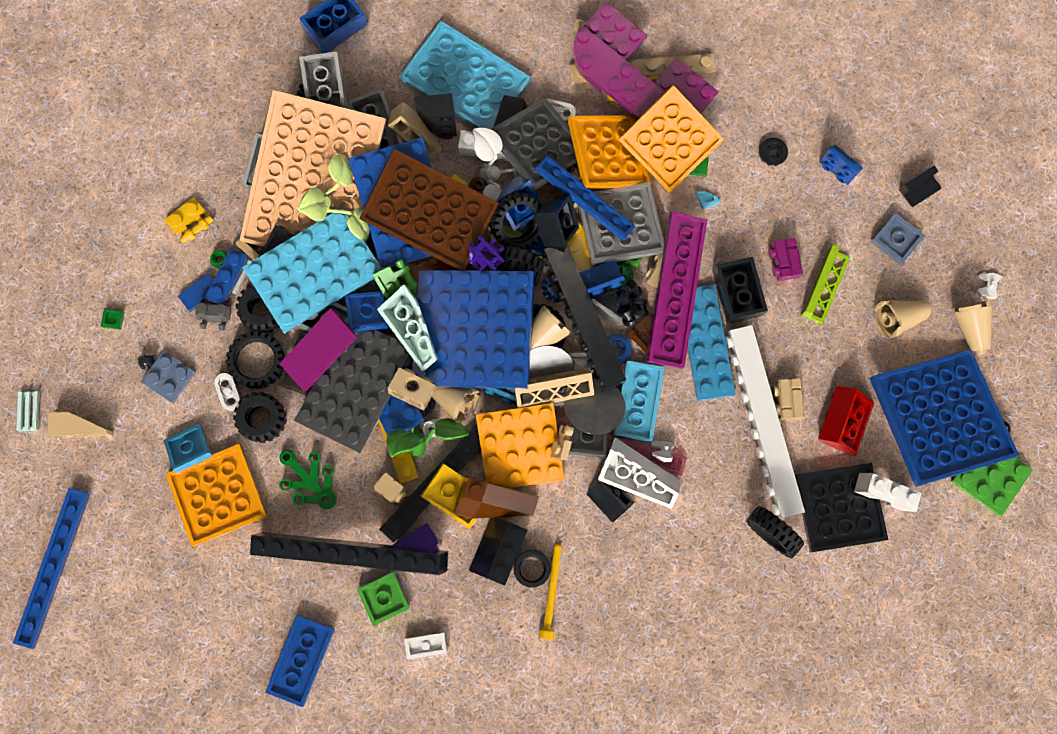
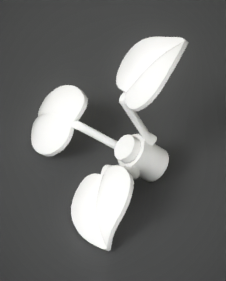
(486, 146)

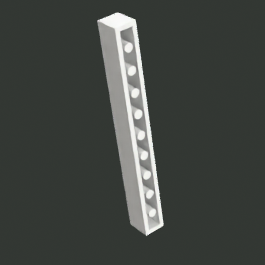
(765, 422)

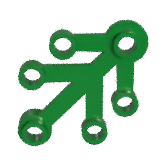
(309, 481)

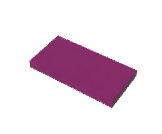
(318, 349)

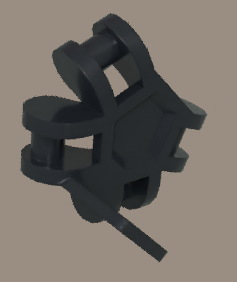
(627, 300)

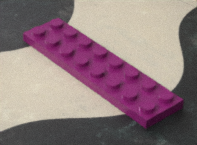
(676, 290)

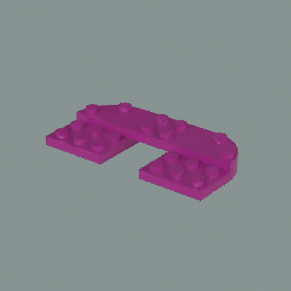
(602, 58)

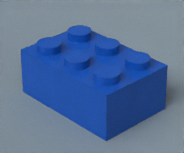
(333, 23)

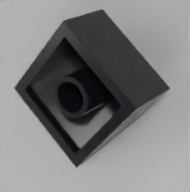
(557, 221)

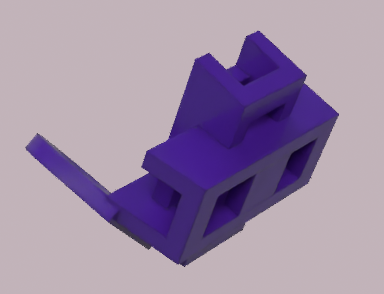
(484, 257)

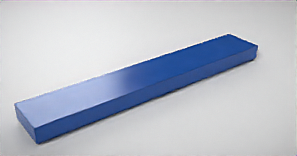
(585, 197)

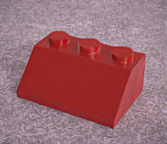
(846, 420)

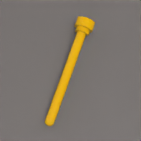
(547, 631)

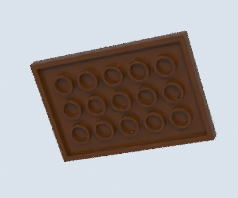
(428, 210)

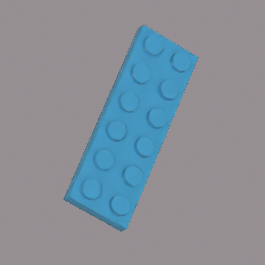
(708, 348)

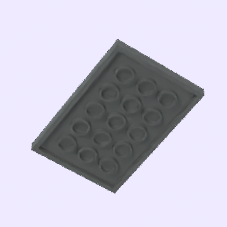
(354, 390)

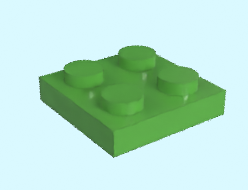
(383, 598)

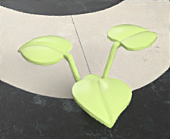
(317, 204)

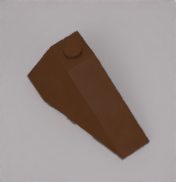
(490, 500)

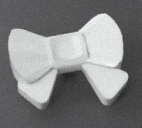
(990, 290)
(665, 453)

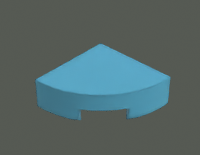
(707, 199)

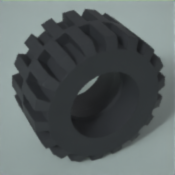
(521, 260)
(244, 312)
(246, 408)

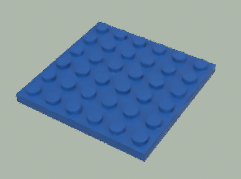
(477, 327)
(943, 417)

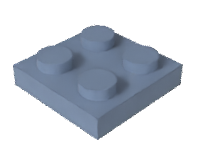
(898, 238)
(168, 377)

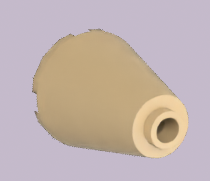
(900, 315)
(976, 324)
(547, 329)
(456, 401)

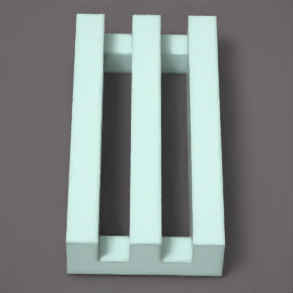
(20, 411)

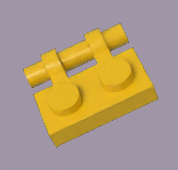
(185, 216)

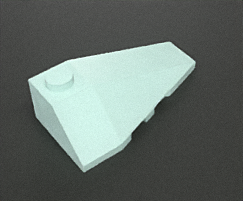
(407, 323)

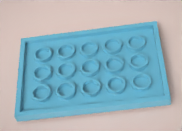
(467, 70)
(312, 271)

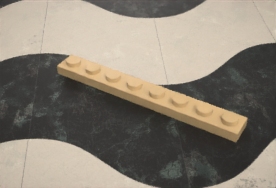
(656, 66)

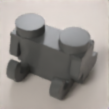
(213, 313)

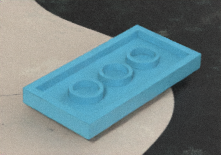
(641, 399)

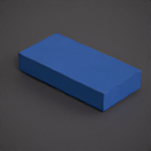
(196, 293)

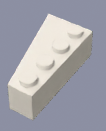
(638, 475)

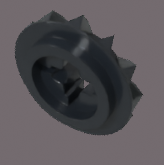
(773, 144)

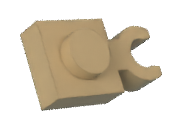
(561, 446)

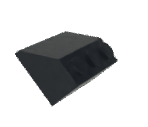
(437, 114)
(498, 550)

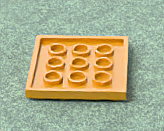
(671, 138)
(601, 156)
(519, 445)
(216, 495)

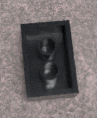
(739, 290)

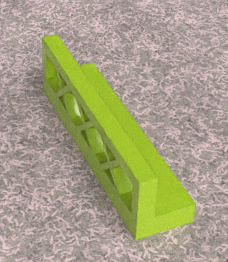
(814, 298)

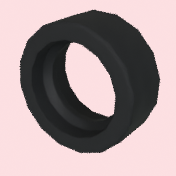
(547, 568)

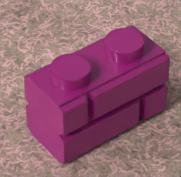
(785, 259)

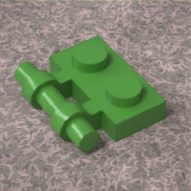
(388, 280)

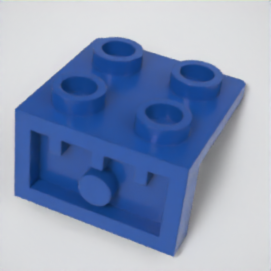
(840, 165)
(602, 276)

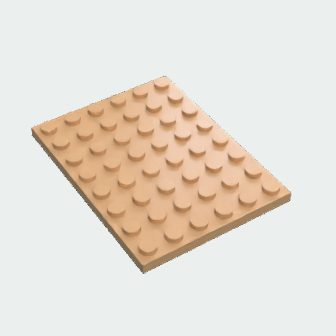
(295, 157)

